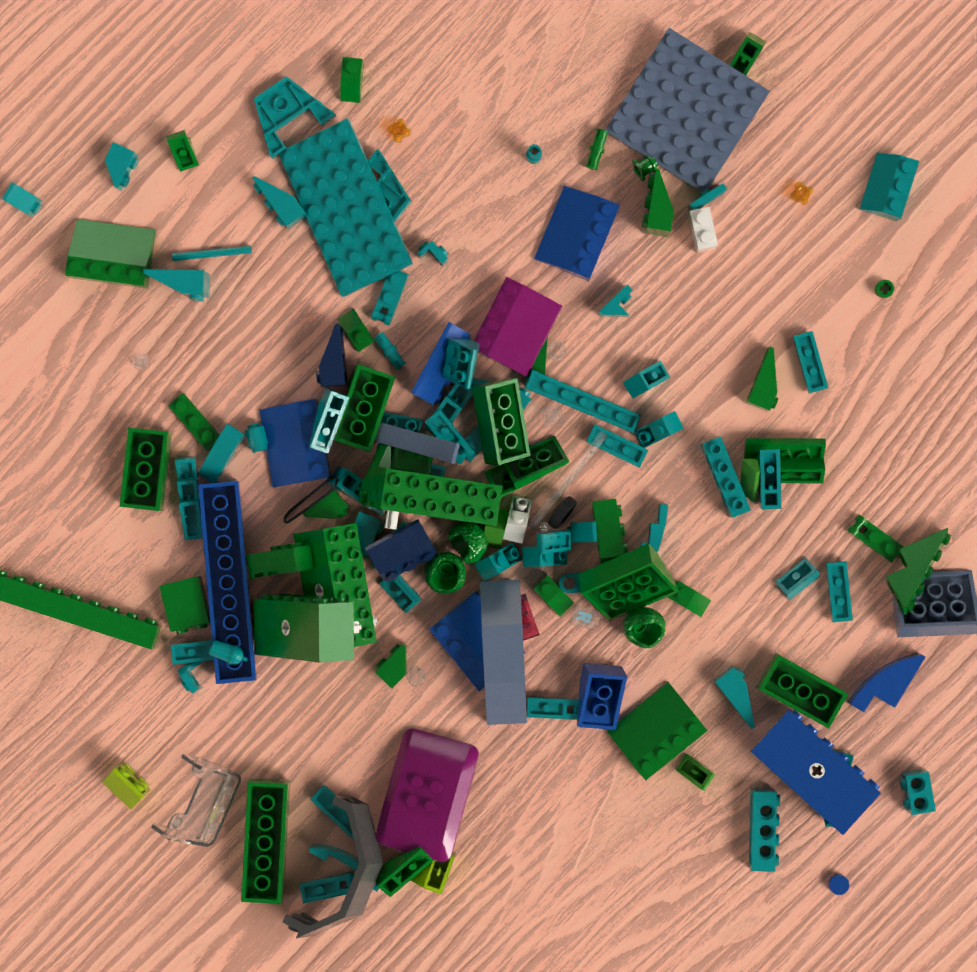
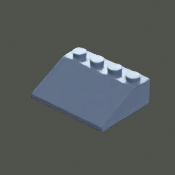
(943, 607)

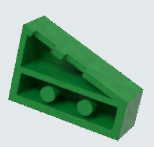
(609, 529)
(280, 560)

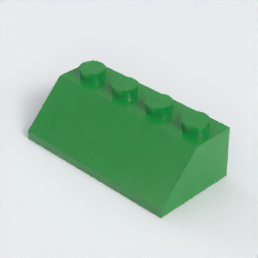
(367, 401)
(501, 421)

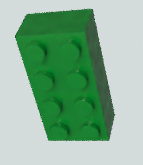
(145, 469)
(802, 690)

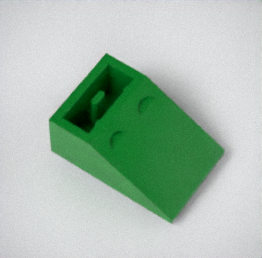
(660, 211)

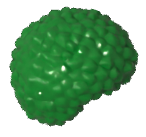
(468, 541)
(445, 573)
(644, 627)

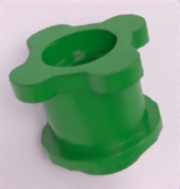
(644, 166)

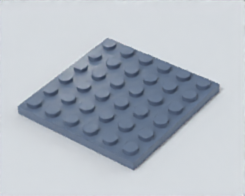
(687, 110)

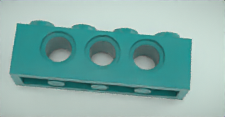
(725, 477)
(758, 799)

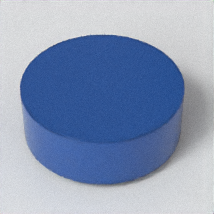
(838, 884)

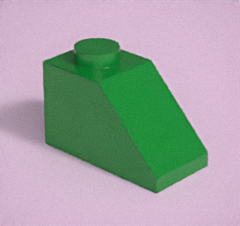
(351, 79)
(329, 507)
(553, 595)
(690, 599)

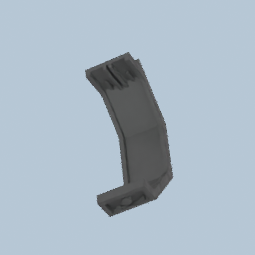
(365, 876)

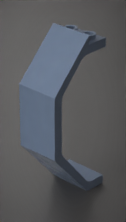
(503, 652)

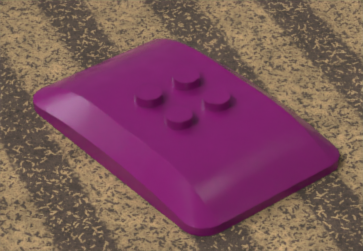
(427, 794)

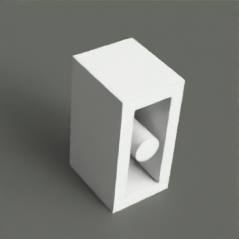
(702, 229)

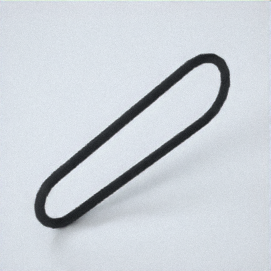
(311, 505)

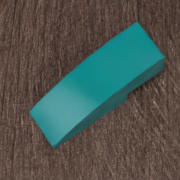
(454, 402)
(221, 453)

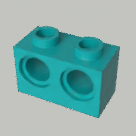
(923, 791)

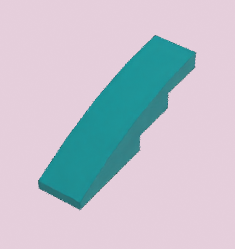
(189, 497)
(656, 530)

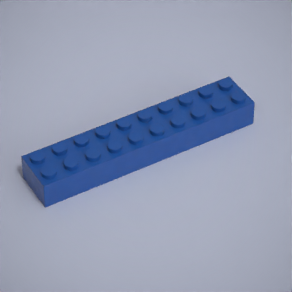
(227, 577)

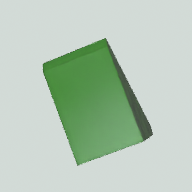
(496, 533)
(695, 772)

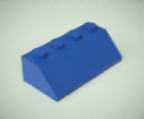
(431, 381)

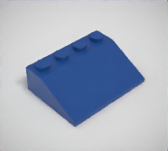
(577, 232)
(289, 436)
(462, 638)

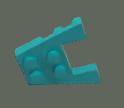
(282, 105)
(390, 186)

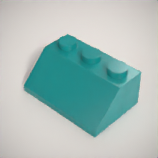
(889, 185)

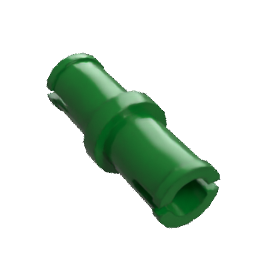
(596, 149)

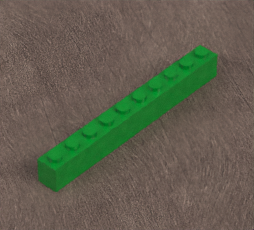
(78, 611)

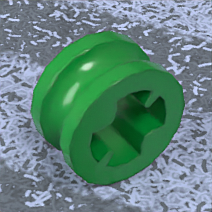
(889, 284)

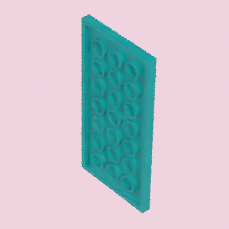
(345, 208)

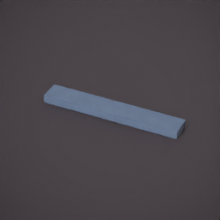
(417, 443)

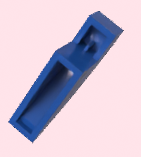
(887, 682)

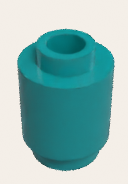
(256, 438)

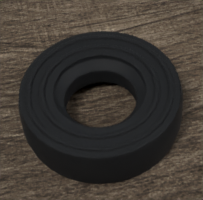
(562, 512)

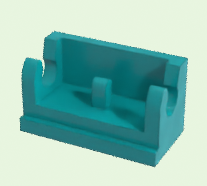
(401, 593)

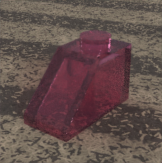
(528, 622)

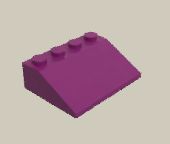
(516, 326)

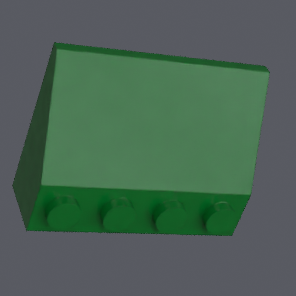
(110, 253)
(627, 582)
(657, 731)

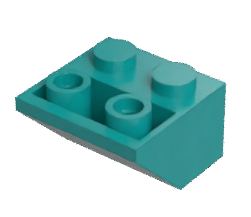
(461, 361)

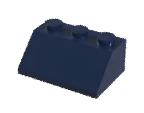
(401, 551)

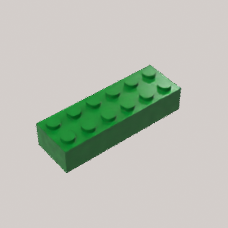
(265, 841)

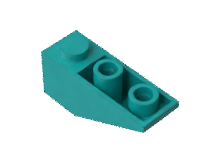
(284, 204)

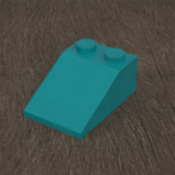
(190, 283)

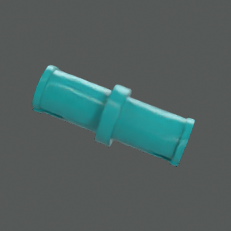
(534, 149)
(389, 350)

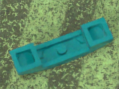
(347, 858)

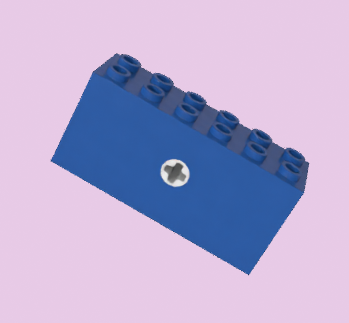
(838, 792)

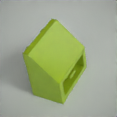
(126, 785)
(434, 875)

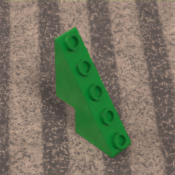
(918, 564)

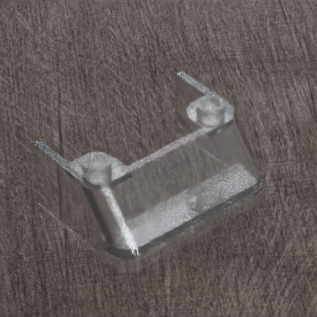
(207, 806)

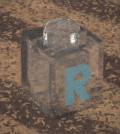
(585, 617)

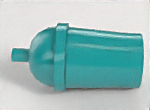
(227, 652)

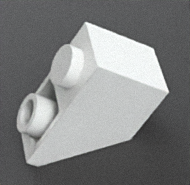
(517, 519)

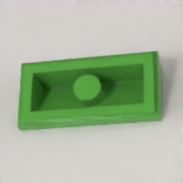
(750, 478)

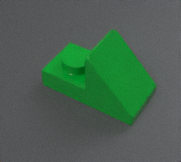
(182, 150)
(356, 330)

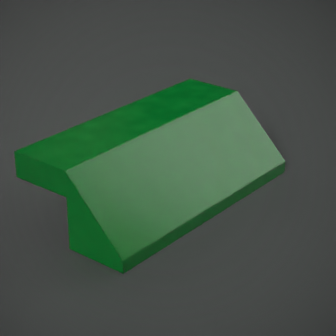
(799, 457)

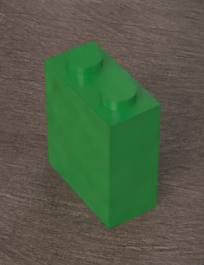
(185, 604)

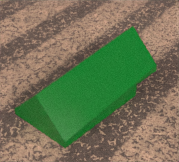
(544, 458)

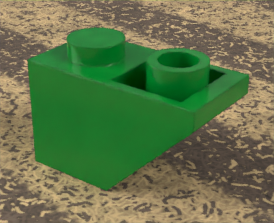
(395, 667)

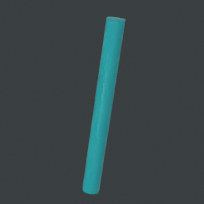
(211, 253)

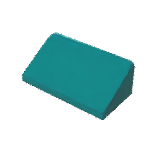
(797, 578)

